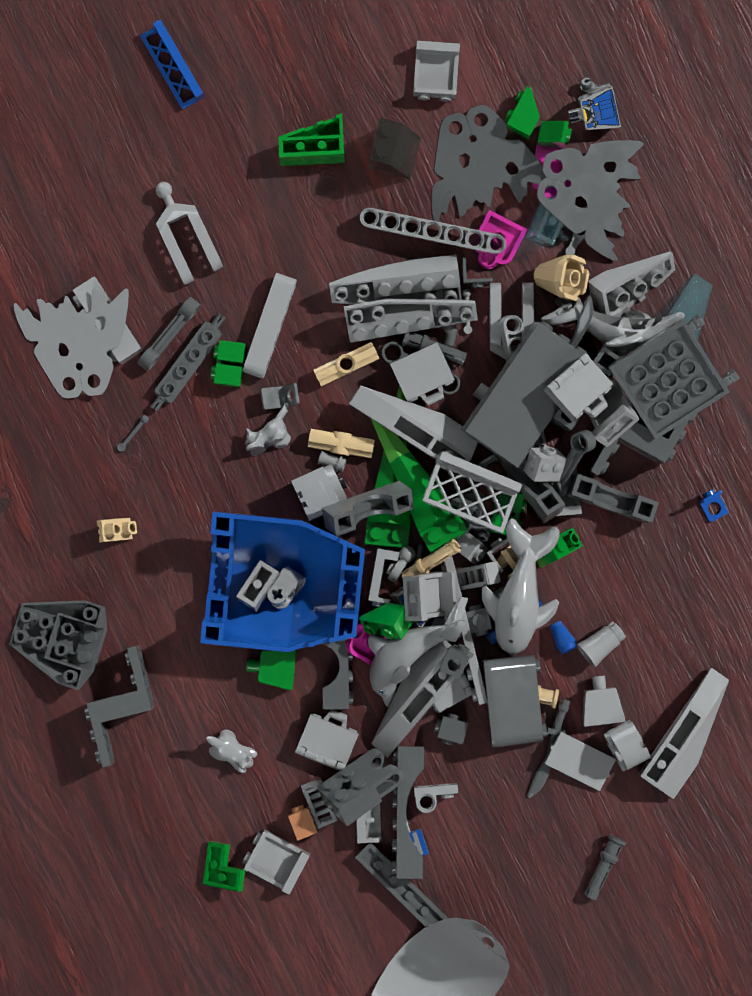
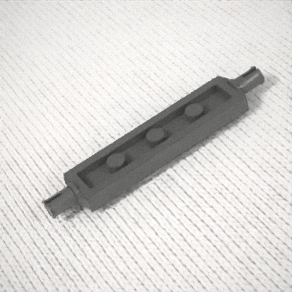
(188, 362)

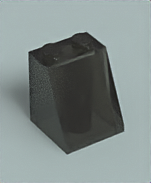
(394, 149)

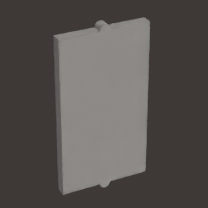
(579, 761)

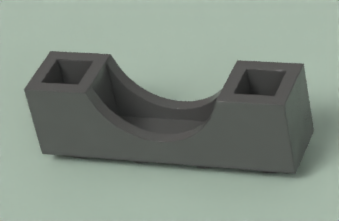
(389, 499)
(613, 500)
(337, 693)

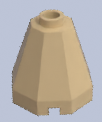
(563, 276)

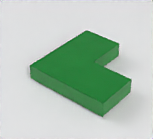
(217, 871)

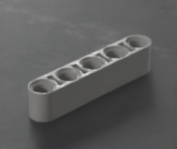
(269, 325)

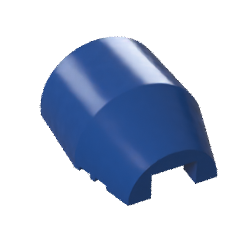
(318, 613)

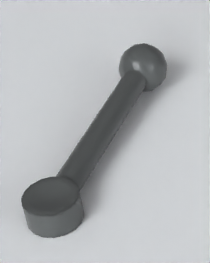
(122, 446)

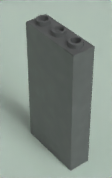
(516, 404)

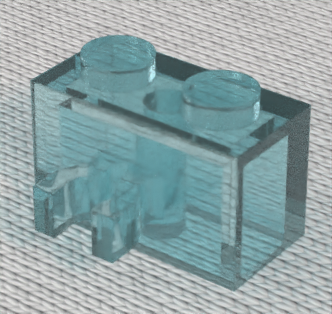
(545, 228)

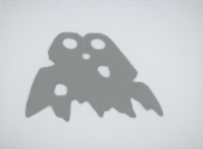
(82, 338)

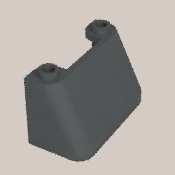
(513, 700)

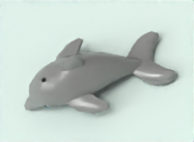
(615, 332)
(518, 608)
(396, 656)

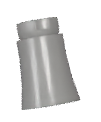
(601, 643)

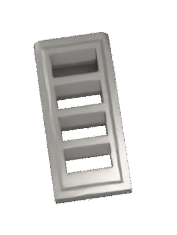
(489, 573)
(312, 786)

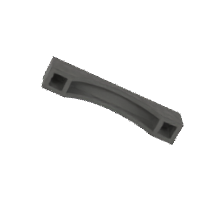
(539, 494)
(408, 859)

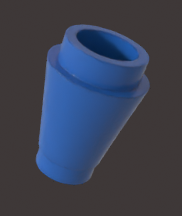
(562, 637)

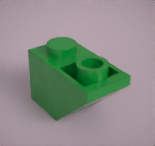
(525, 116)
(554, 134)
(567, 543)
(386, 621)

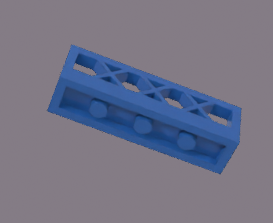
(179, 61)

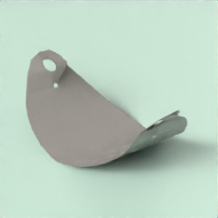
(446, 961)

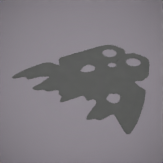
(486, 163)
(595, 186)

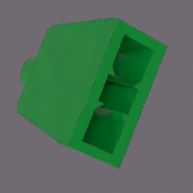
(274, 668)

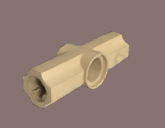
(332, 371)
(341, 443)

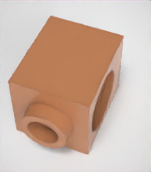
(302, 822)

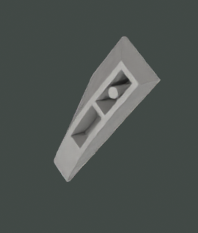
(403, 280)
(405, 315)
(417, 425)
(415, 697)
(686, 738)

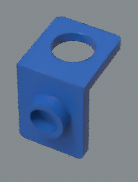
(709, 497)

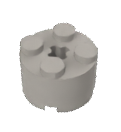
(626, 745)

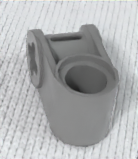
(287, 585)

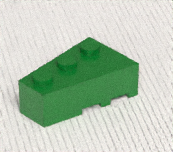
(313, 145)

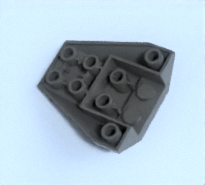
(61, 638)

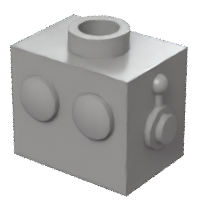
(545, 464)

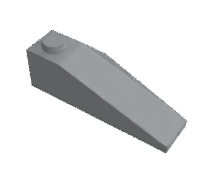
(625, 285)

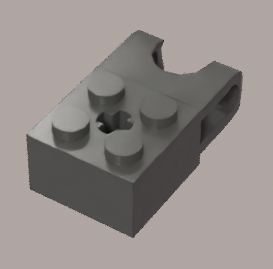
(359, 786)

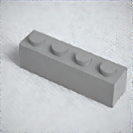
(128, 346)

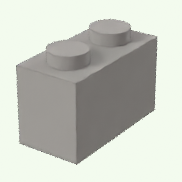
(257, 586)

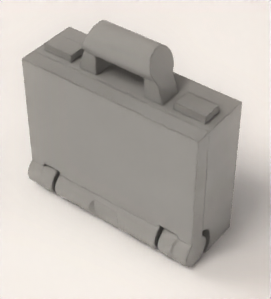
(422, 373)
(579, 388)
(457, 691)
(327, 741)

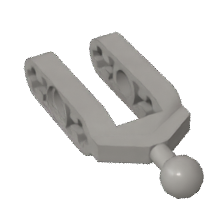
(176, 212)
(527, 314)

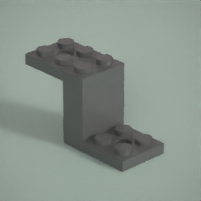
(642, 441)
(119, 706)

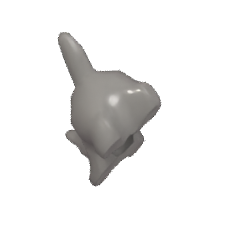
(272, 434)
(228, 749)

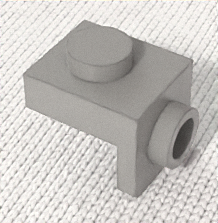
(471, 548)

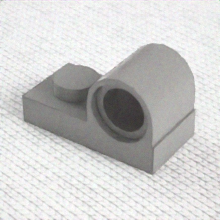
(445, 790)

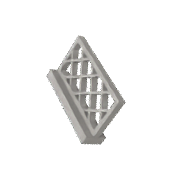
(476, 474)

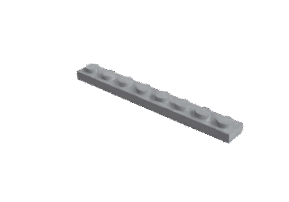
(473, 670)

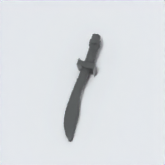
(583, 322)
(544, 770)

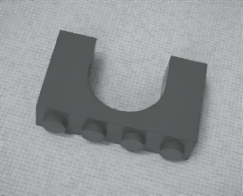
(602, 360)

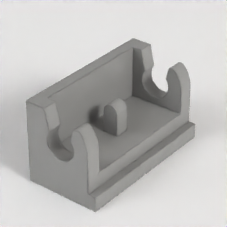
(369, 826)

